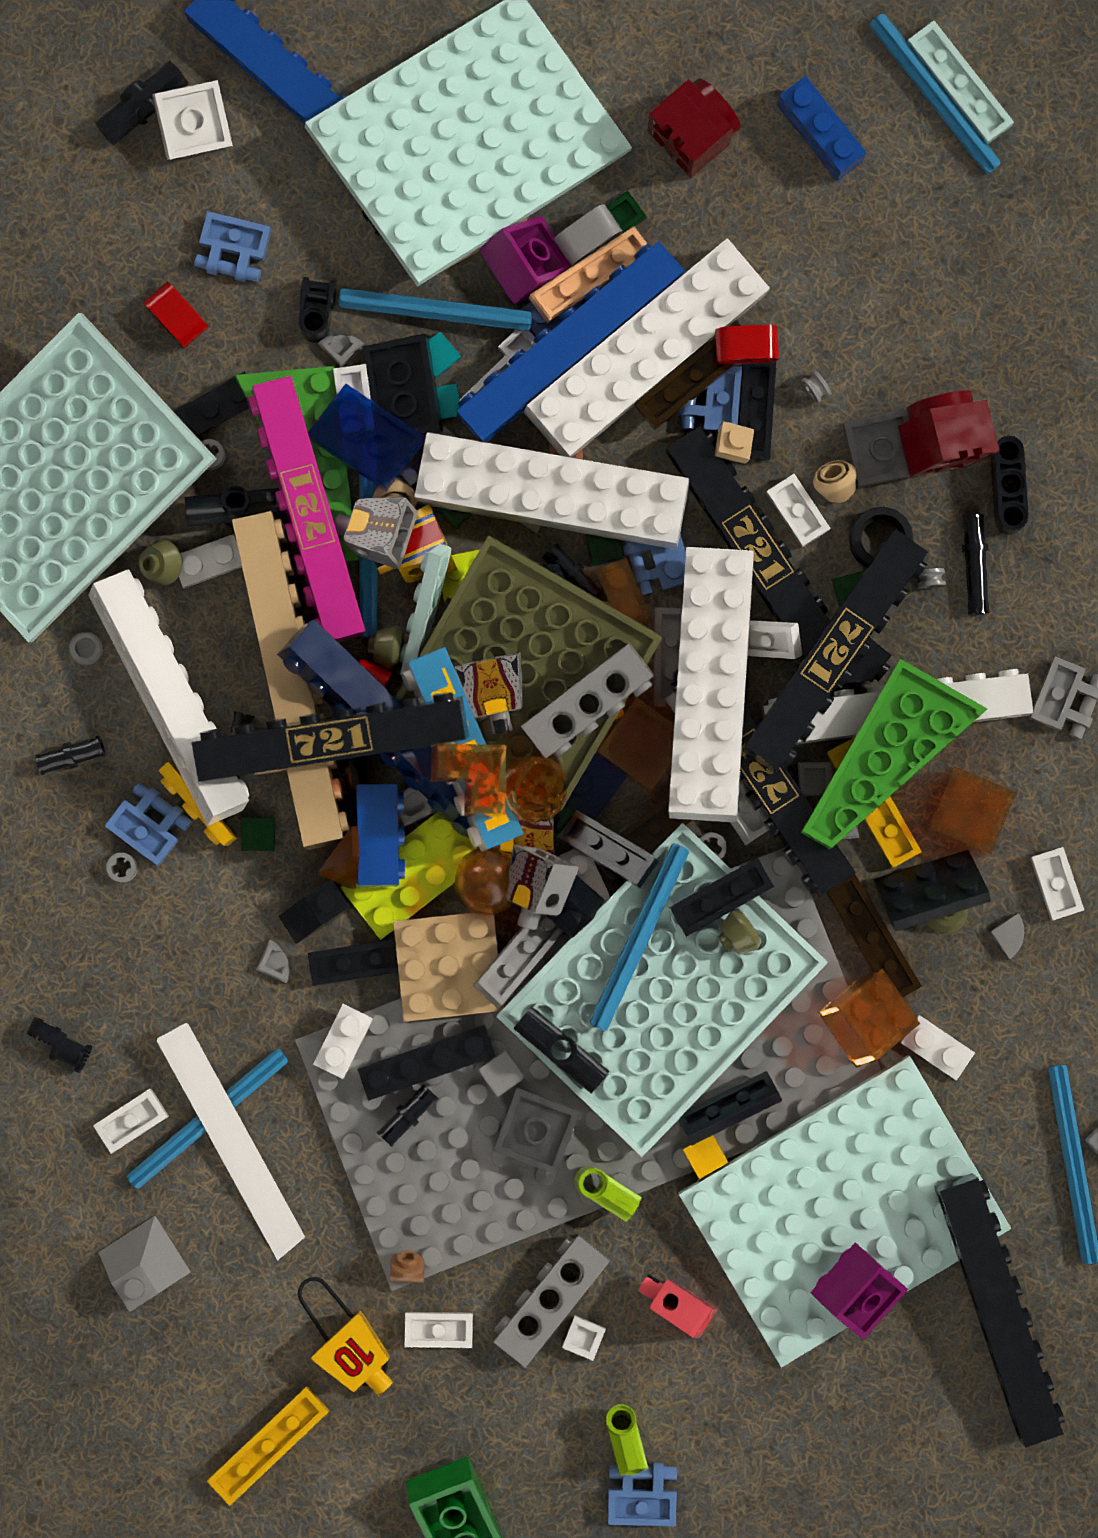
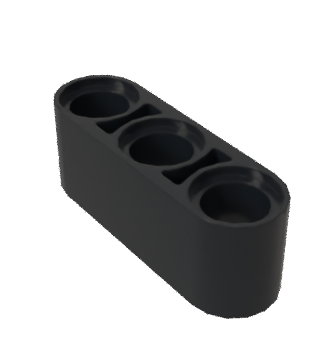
(1005, 501)

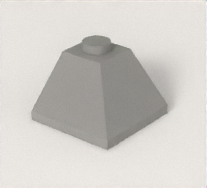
(143, 1263)

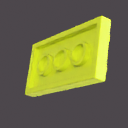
(430, 869)

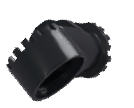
(63, 1047)

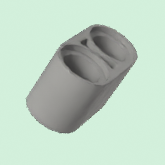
(588, 234)

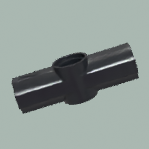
(137, 102)
(217, 507)
(544, 1034)

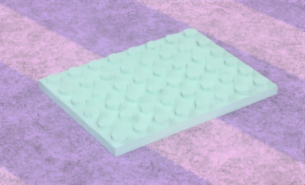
(467, 138)
(81, 471)
(684, 1007)
(830, 1180)

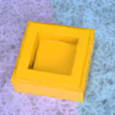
(705, 1156)

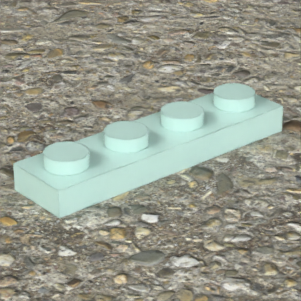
(960, 82)
(427, 597)

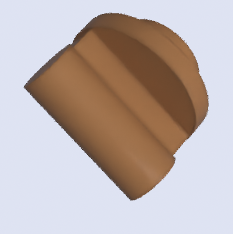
(407, 1267)

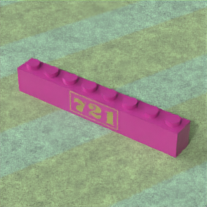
(306, 508)

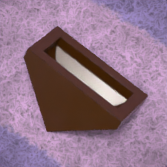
(344, 861)

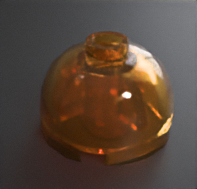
(534, 788)
(484, 881)

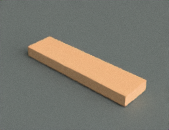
(576, 282)

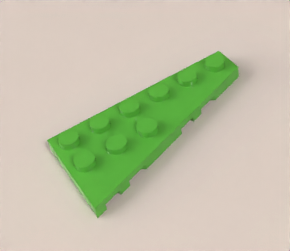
(315, 392)
(899, 736)

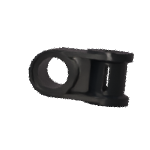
(316, 302)

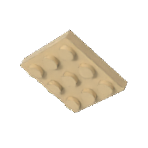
(441, 963)

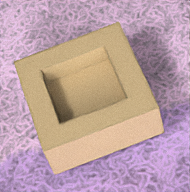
(734, 442)

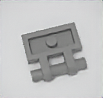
(1058, 693)

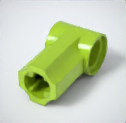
(609, 1193)
(626, 1443)

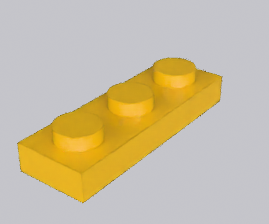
(174, 783)

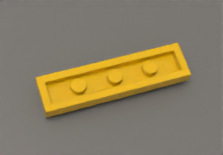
(884, 822)
(268, 1445)

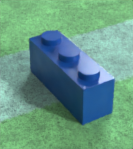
(821, 128)
(379, 835)

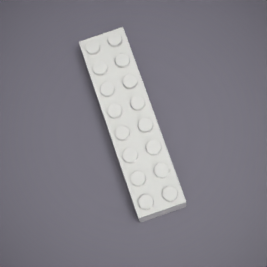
(646, 349)
(552, 490)
(711, 684)

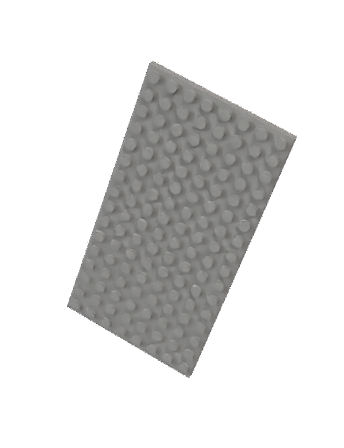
(459, 1199)

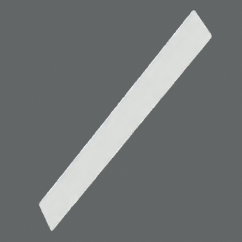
(231, 1139)

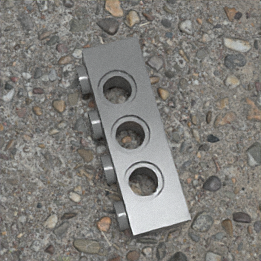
(541, 726)
(526, 1345)

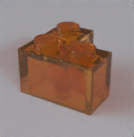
(623, 591)
(480, 769)

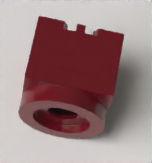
(693, 125)
(947, 433)

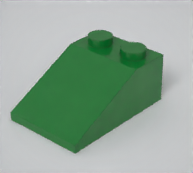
(452, 1503)

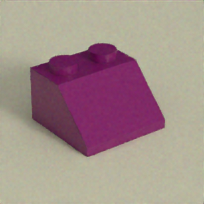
(524, 258)
(858, 1290)

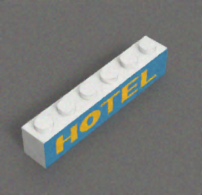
(436, 675)

